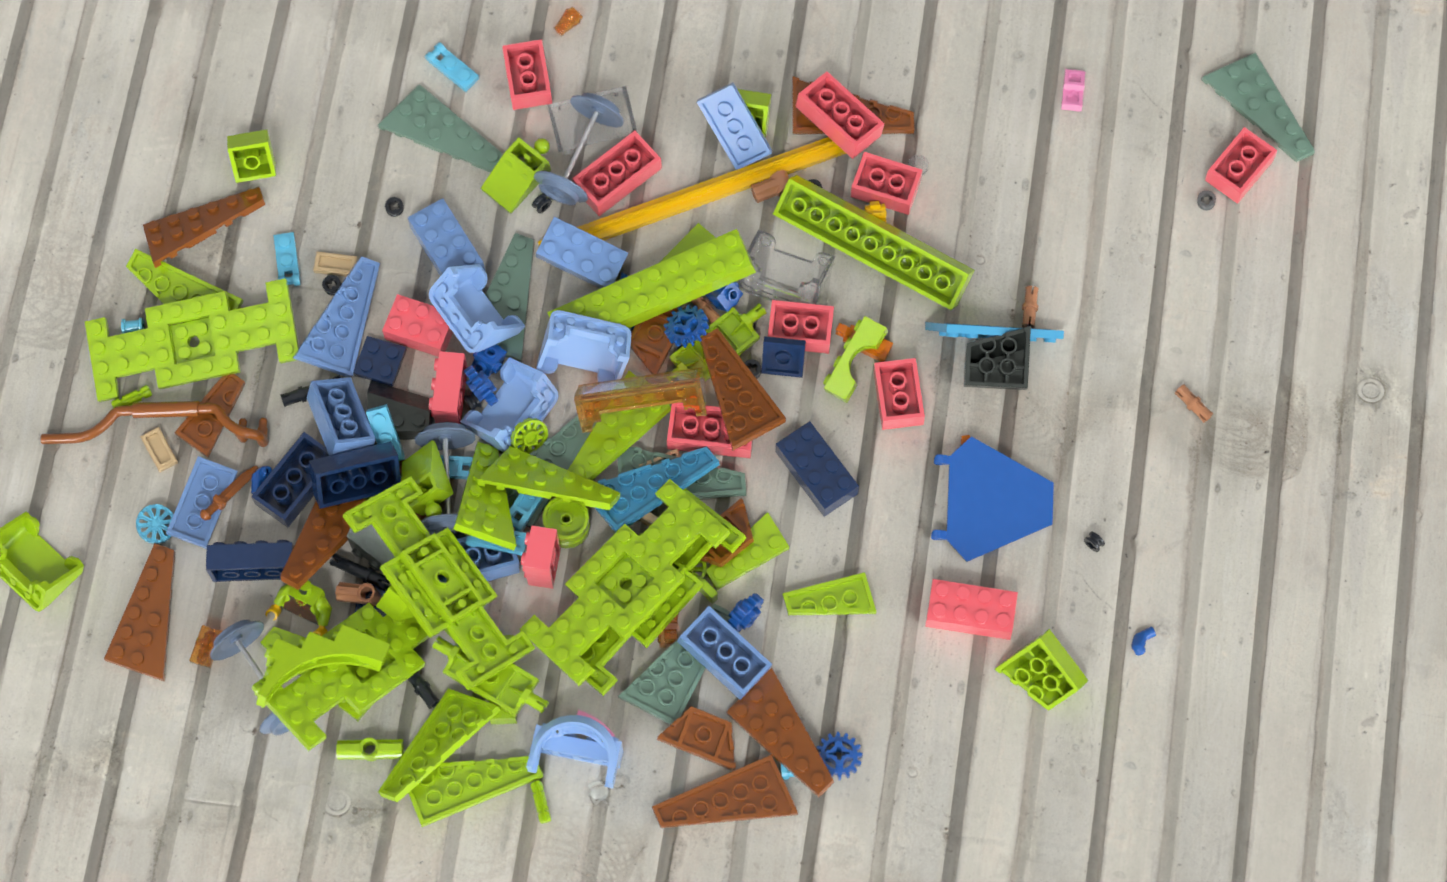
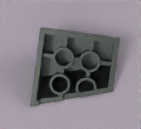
(999, 361)
(408, 410)
(369, 545)

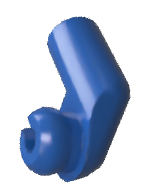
(259, 476)
(1140, 638)

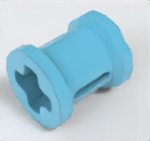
(132, 325)

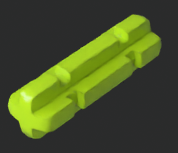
(133, 397)
(540, 802)

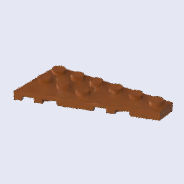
(895, 118)
(196, 224)
(741, 398)
(318, 541)
(144, 627)
(743, 794)

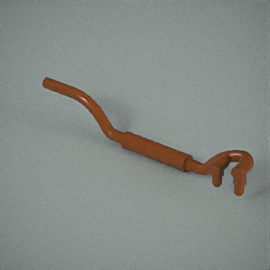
(160, 410)

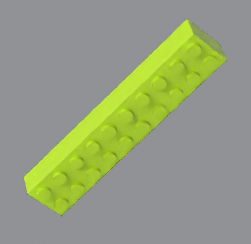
(873, 242)
(668, 283)

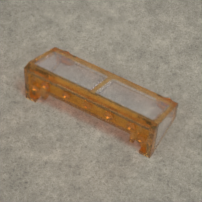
(640, 392)

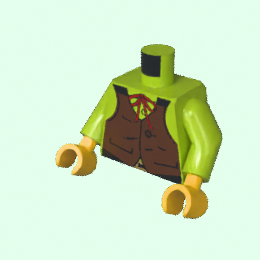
(306, 602)

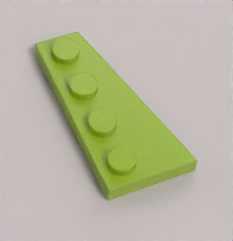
(766, 546)
(833, 597)

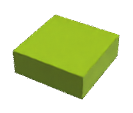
(709, 592)

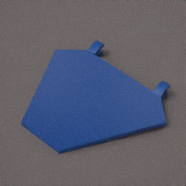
(991, 500)

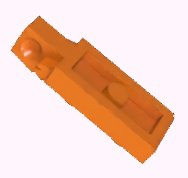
(879, 354)

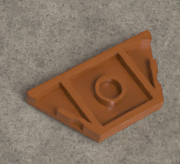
(651, 342)
(738, 518)
(702, 736)

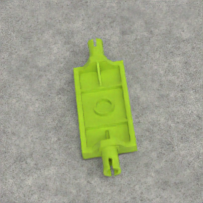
(736, 329)
(507, 689)

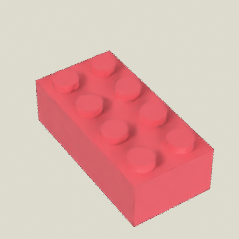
(839, 115)
(618, 172)
(691, 432)
(971, 609)

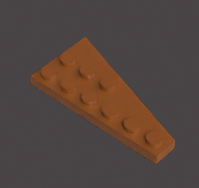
(777, 727)

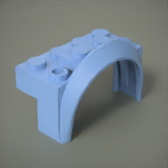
(569, 746)

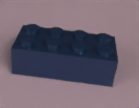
(817, 468)
(354, 474)
(290, 484)
(247, 561)

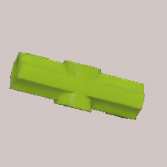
(356, 749)

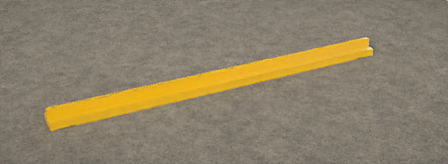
(711, 190)

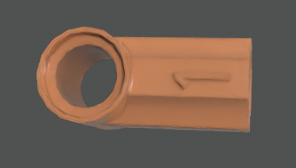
(770, 187)
(356, 593)

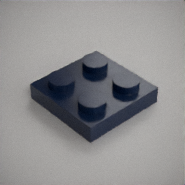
(783, 356)
(380, 361)

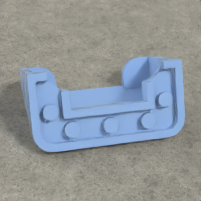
(468, 310)
(585, 345)
(522, 396)

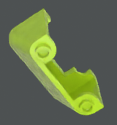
(32, 564)

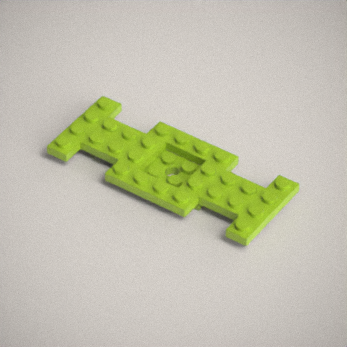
(169, 348)
(648, 567)
(457, 601)
(659, 619)
(361, 687)

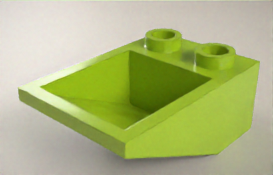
(514, 179)
(430, 475)

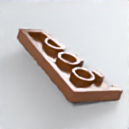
(205, 430)

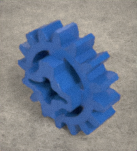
(686, 326)
(481, 385)
(745, 612)
(829, 756)

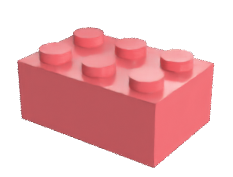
(527, 74)
(1241, 165)
(886, 182)
(802, 322)
(417, 326)
(448, 387)
(898, 394)
(541, 556)

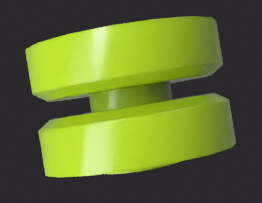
(570, 533)

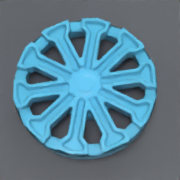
(154, 523)

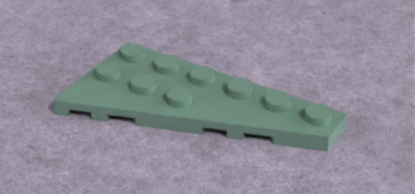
(1259, 101)
(435, 126)
(511, 289)
(559, 451)
(715, 484)
(668, 681)

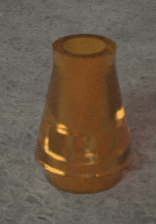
(569, 20)

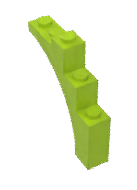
(314, 651)

